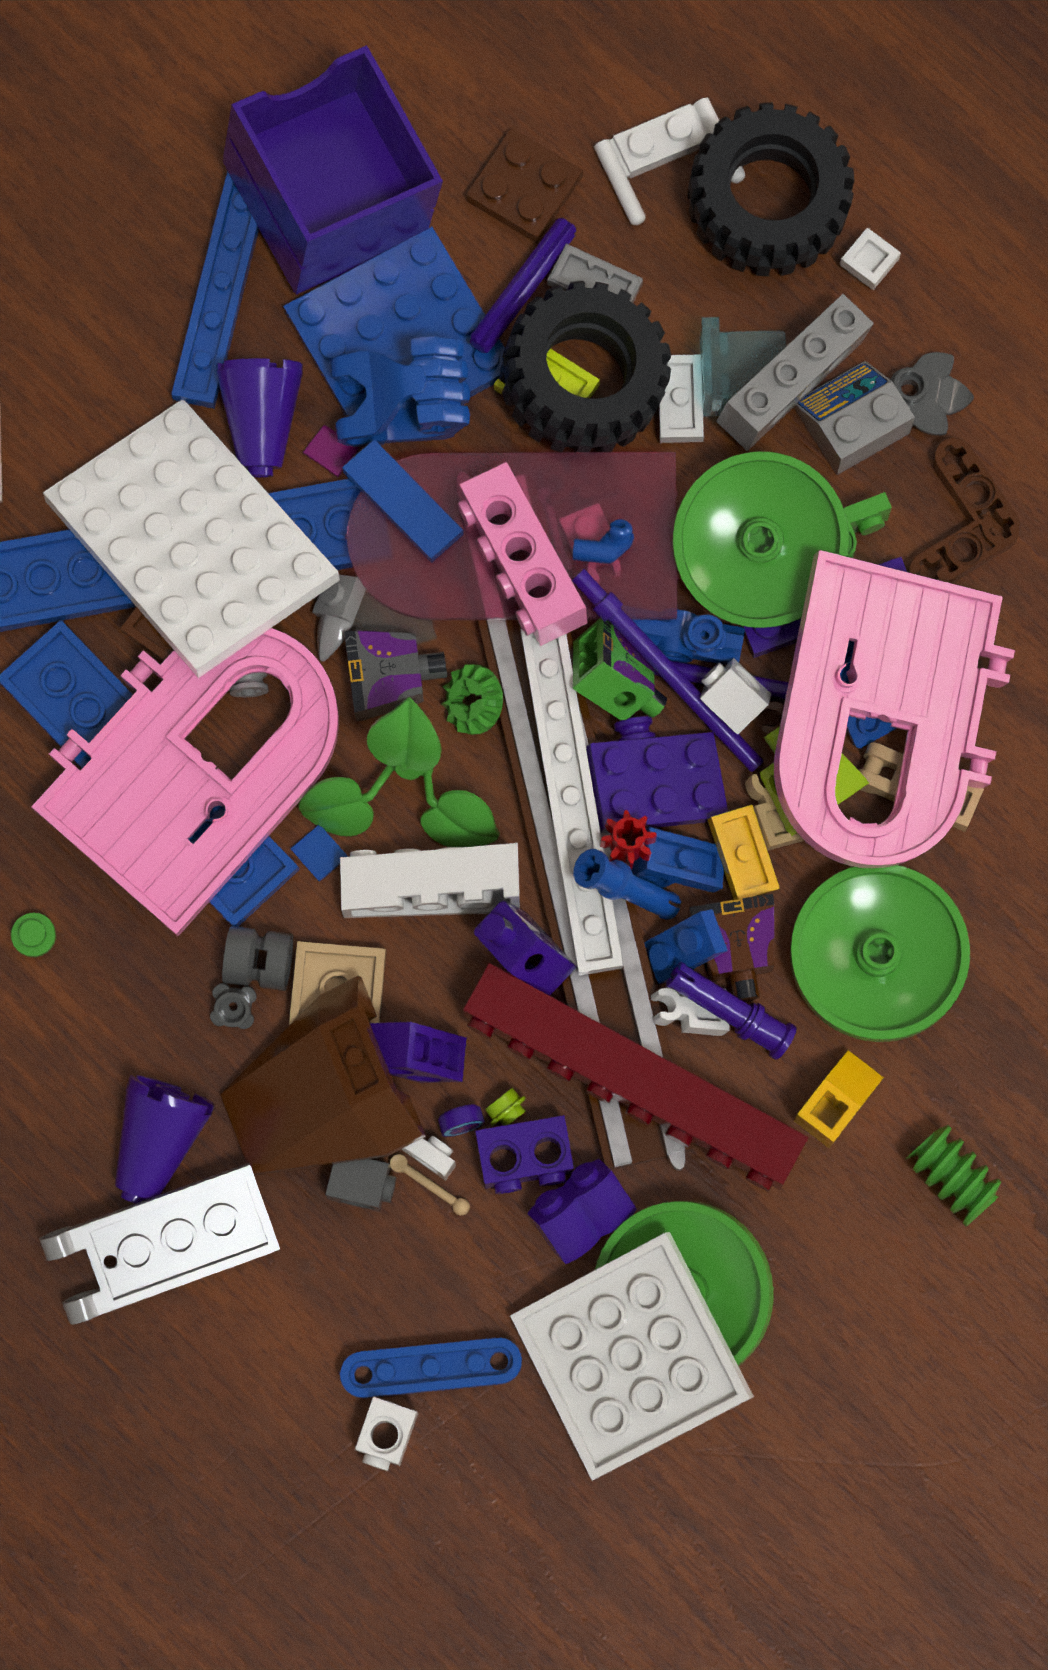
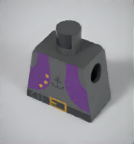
(388, 670)

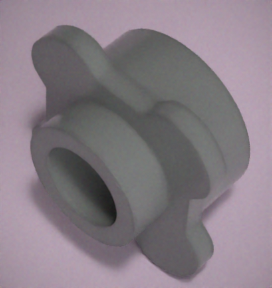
(224, 1015)

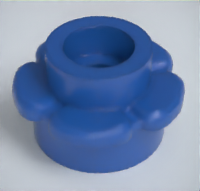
(708, 624)

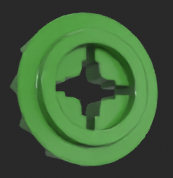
(481, 714)

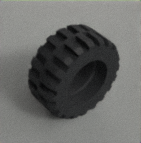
(780, 138)
(601, 319)

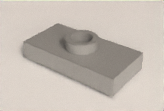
(580, 266)

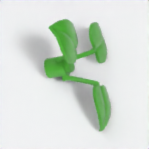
(412, 749)

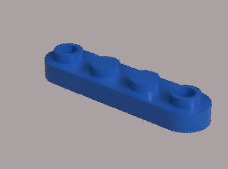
(431, 1368)

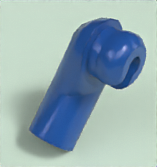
(608, 548)

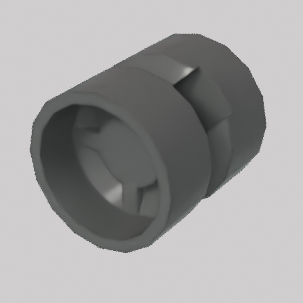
(242, 957)

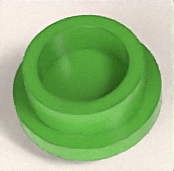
(33, 934)

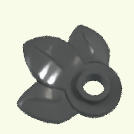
(936, 392)

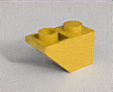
(838, 1099)

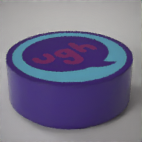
(461, 1120)

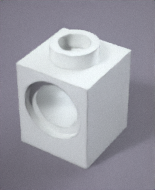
(734, 695)
(385, 1412)

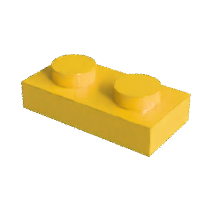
(743, 853)

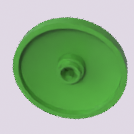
(752, 536)
(879, 953)
(721, 1258)

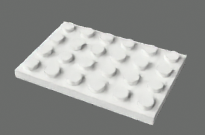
(191, 537)

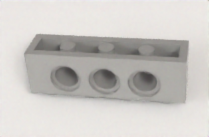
(794, 372)

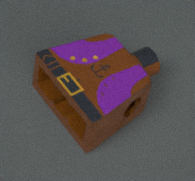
(749, 937)

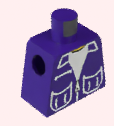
(514, 938)

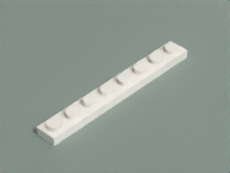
(570, 799)

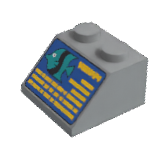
(855, 416)

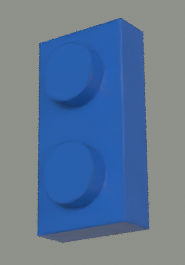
(690, 942)

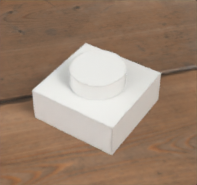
(870, 258)

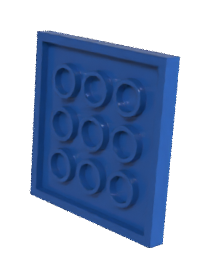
(386, 304)

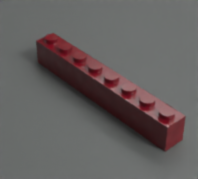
(634, 1077)

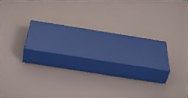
(403, 501)

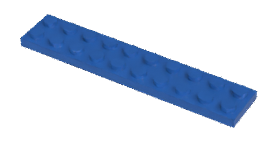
(59, 579)

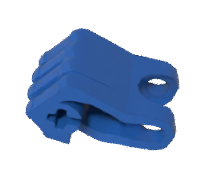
(406, 395)

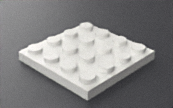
(631, 1356)

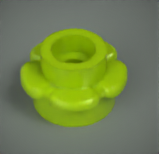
(506, 1108)

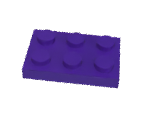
(657, 777)

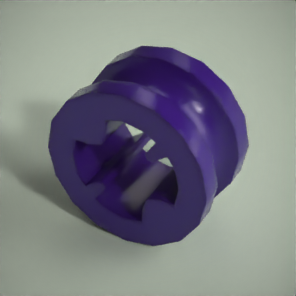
(634, 728)

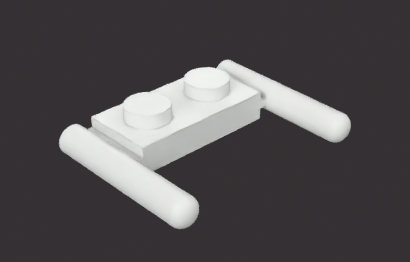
(655, 145)

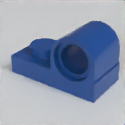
(681, 862)

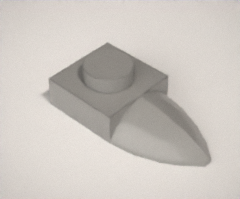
(337, 612)

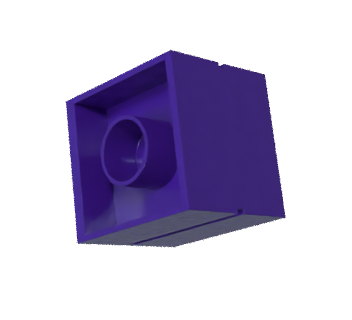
(331, 170)

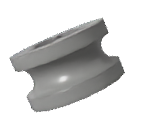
(250, 686)

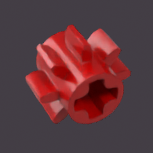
(638, 834)

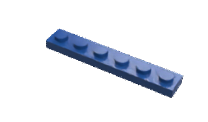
(217, 300)

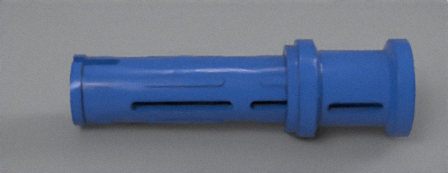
(616, 881)

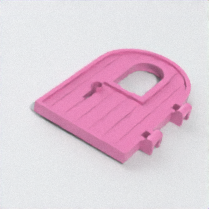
(908, 668)
(154, 790)

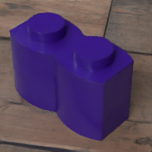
(581, 1210)

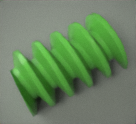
(955, 1174)

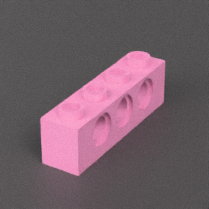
(500, 493)

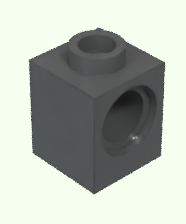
(361, 1184)

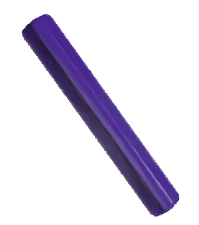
(522, 285)

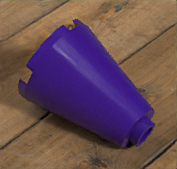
(259, 409)
(156, 1135)

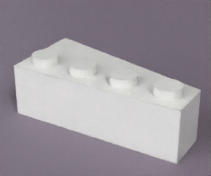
(429, 881)

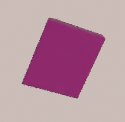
(328, 452)

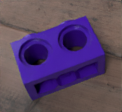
(421, 1052)
(522, 1142)

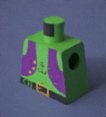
(614, 673)

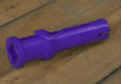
(749, 1020)

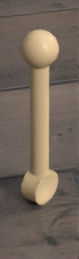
(400, 1164)

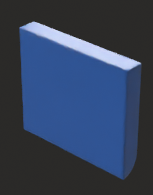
(319, 852)

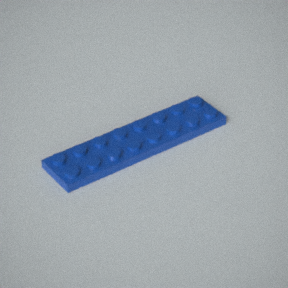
(72, 689)

